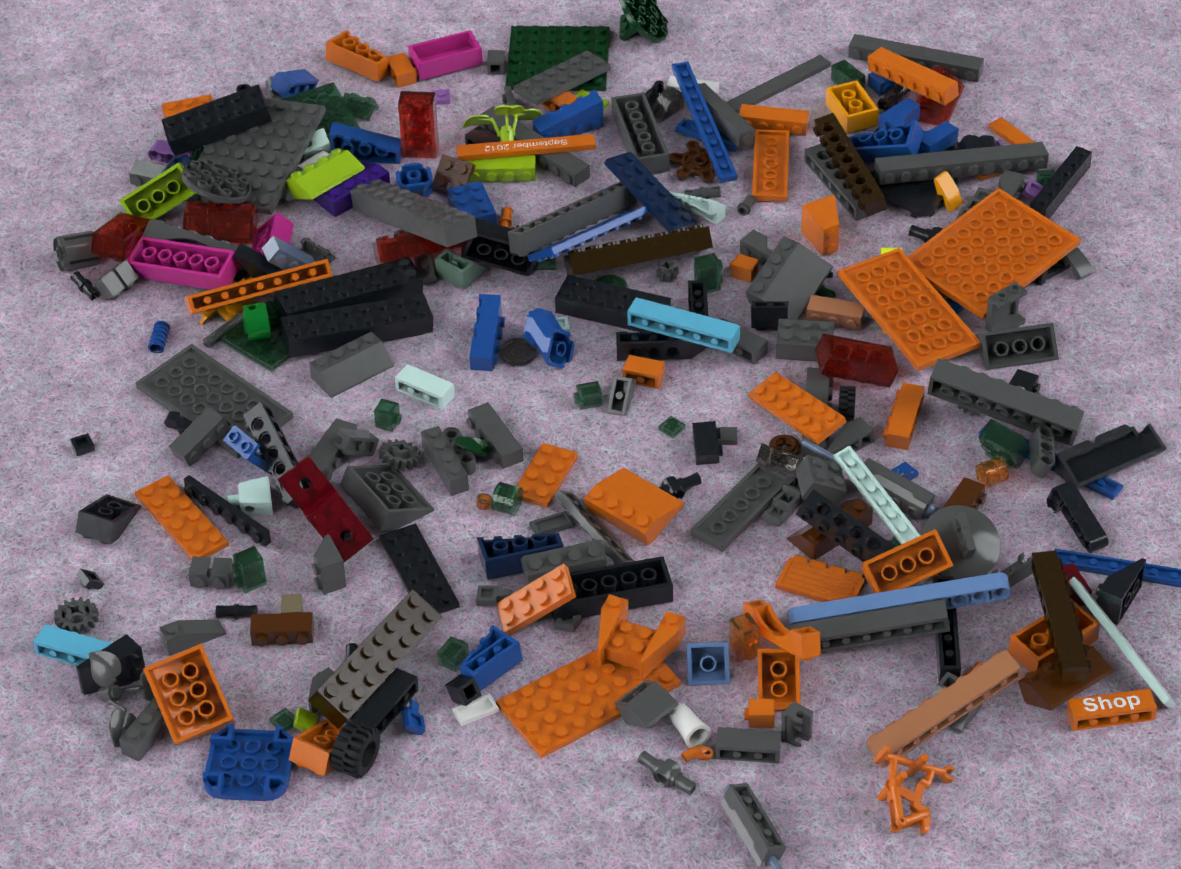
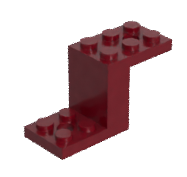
(325, 507)

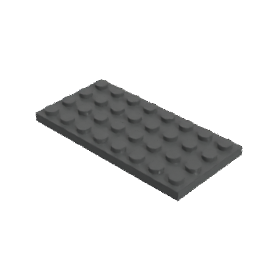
(197, 381)

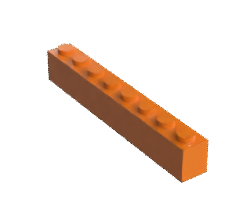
(256, 287)

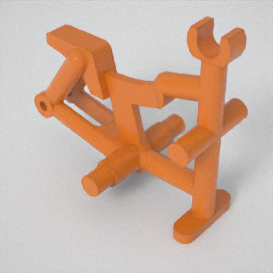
(895, 791)

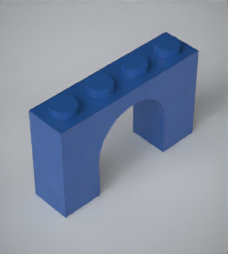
(933, 140)

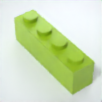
(504, 169)

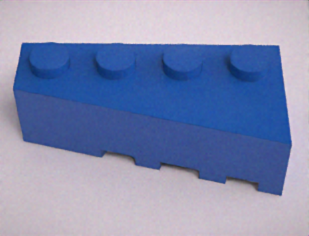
(889, 142)

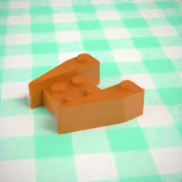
(633, 643)

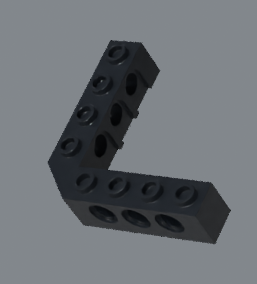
(660, 346)

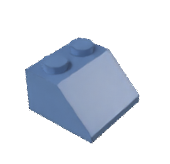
(707, 662)

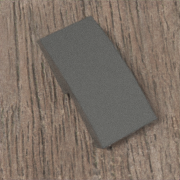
(1078, 263)

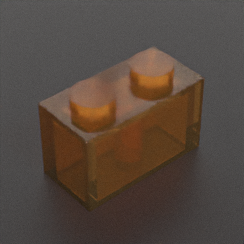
(744, 637)

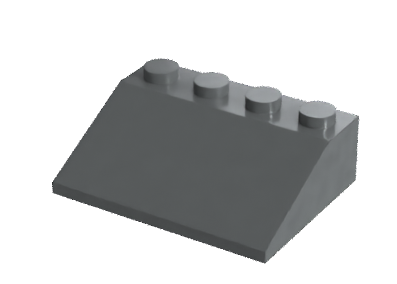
(791, 276)
(384, 495)

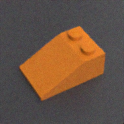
(778, 677)
(314, 748)

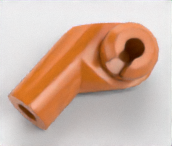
(699, 751)

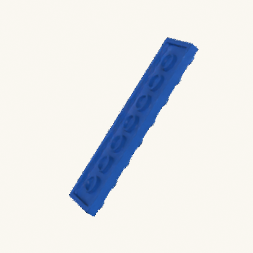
(588, 235)

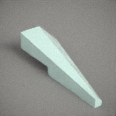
(706, 208)

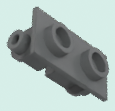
(317, 252)

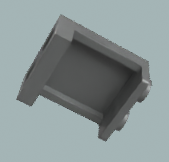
(1003, 308)

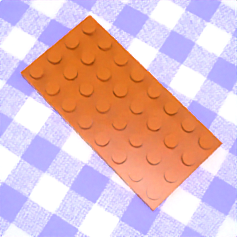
(909, 309)
(574, 700)

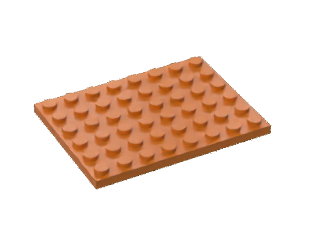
(990, 249)

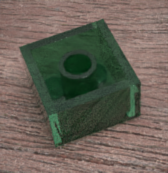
(1003, 443)

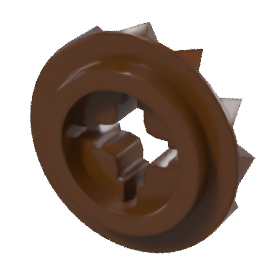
(790, 442)

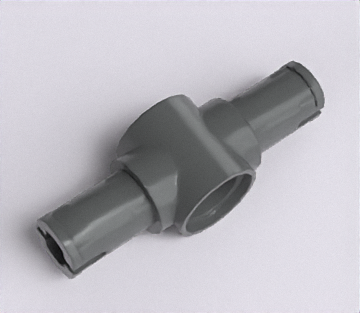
(667, 772)

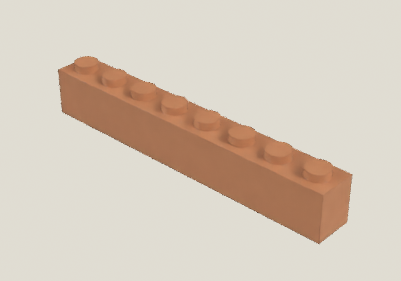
(947, 706)

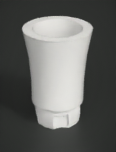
(690, 726)

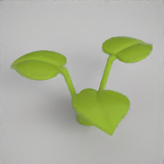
(506, 132)

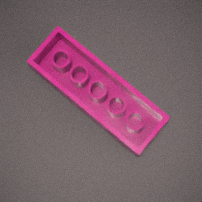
(183, 263)

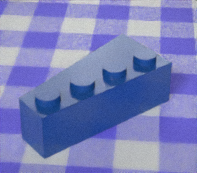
(572, 119)
(365, 144)
(487, 333)

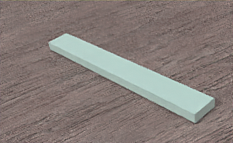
(876, 495)
(1122, 643)

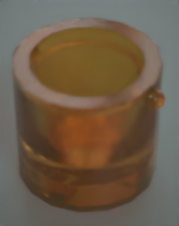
(992, 472)

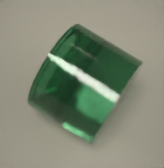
(507, 498)

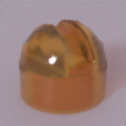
(487, 501)

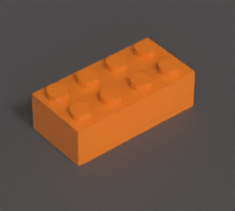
(907, 564)
(1033, 644)

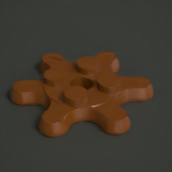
(689, 163)

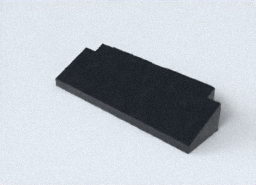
(1108, 455)

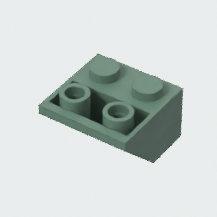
(456, 269)

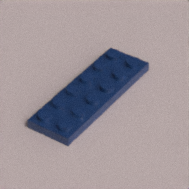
(650, 192)

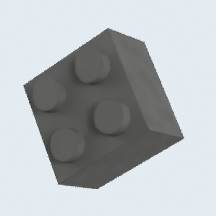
(821, 476)

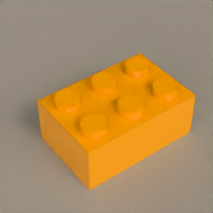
(852, 106)

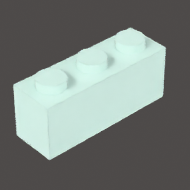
(424, 386)

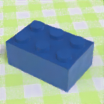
(473, 200)

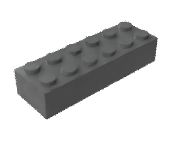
(640, 131)

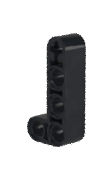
(1078, 515)

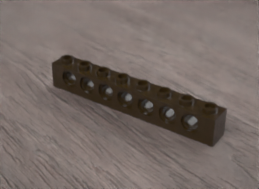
(849, 165)

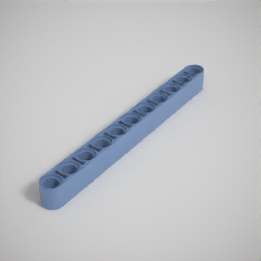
(955, 592)

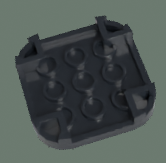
(916, 197)

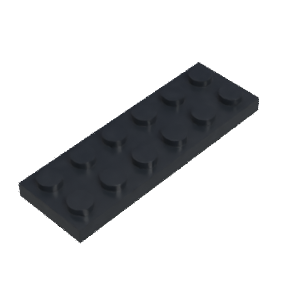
(418, 567)

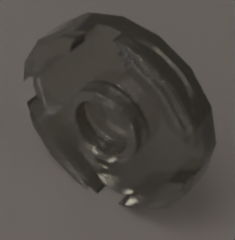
(517, 352)

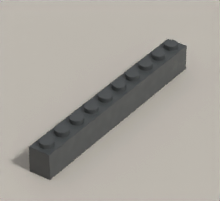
(960, 163)
(570, 219)

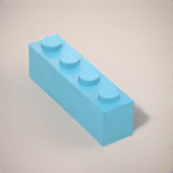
(66, 645)

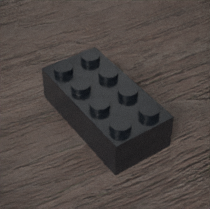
(493, 249)

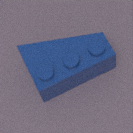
(492, 658)

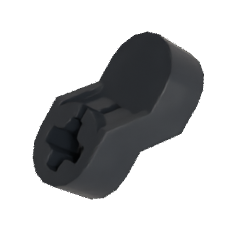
(176, 421)

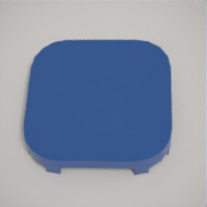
(248, 764)

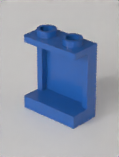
(245, 447)

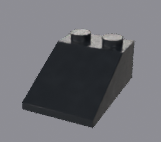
(106, 518)
(1120, 590)
(131, 662)

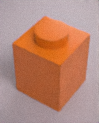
(744, 268)
(760, 713)

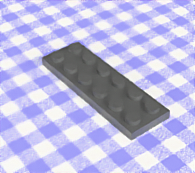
(561, 78)
(739, 507)

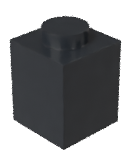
(463, 689)

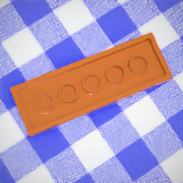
(770, 165)
(797, 408)
(181, 518)

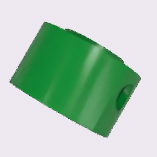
(256, 322)

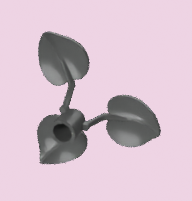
(104, 669)

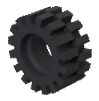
(847, 402)

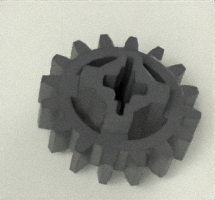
(399, 454)
(76, 615)

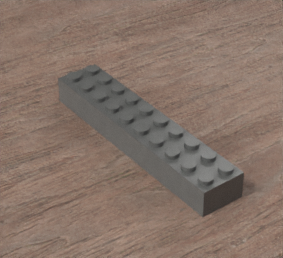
(413, 213)

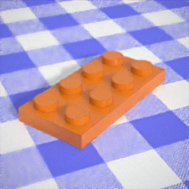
(546, 474)
(536, 599)

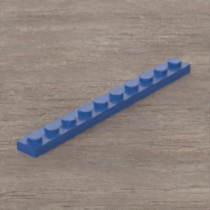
(704, 122)

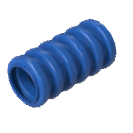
(159, 336)

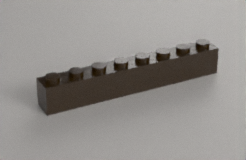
(1060, 617)

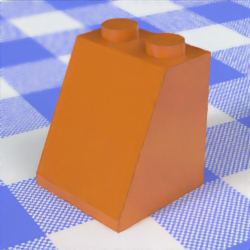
(821, 224)

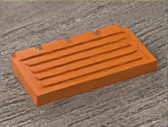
(817, 581)

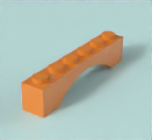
(800, 642)

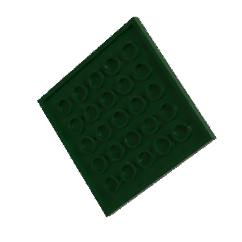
(543, 47)

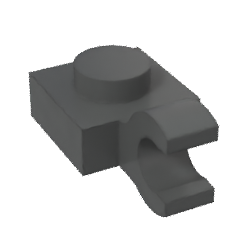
(490, 594)

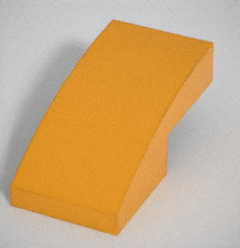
(947, 188)

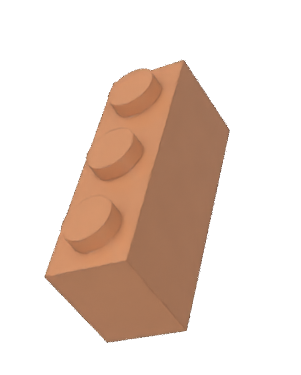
(842, 312)

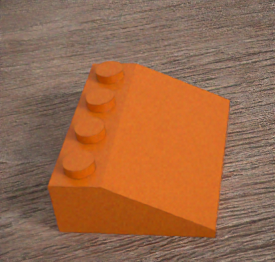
(633, 505)
(189, 695)

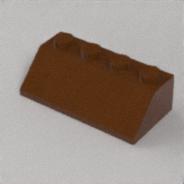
(816, 544)
(1045, 688)

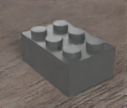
(799, 338)

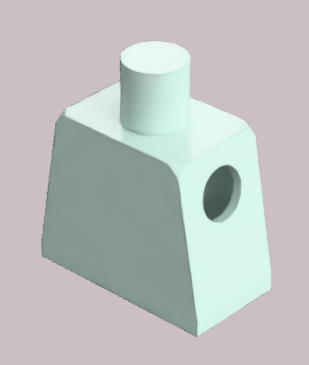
(318, 143)
(253, 497)

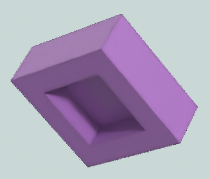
(442, 96)
(1031, 189)

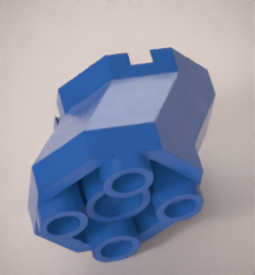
(415, 179)
(548, 337)

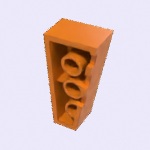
(356, 56)

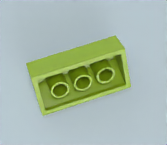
(323, 175)
(158, 194)

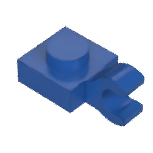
(412, 719)

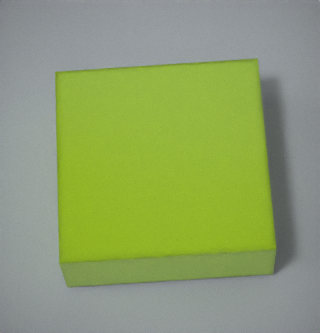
(304, 719)

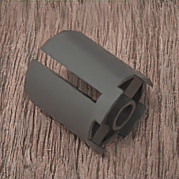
(75, 251)

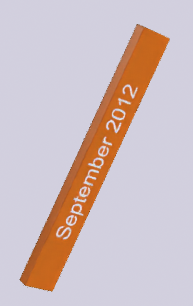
(526, 147)

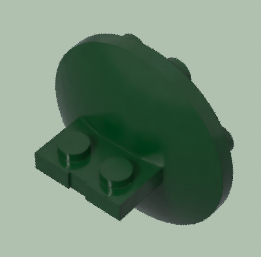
(644, 18)

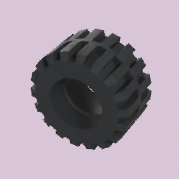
(355, 749)

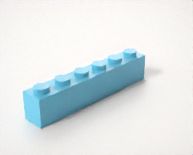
(683, 325)

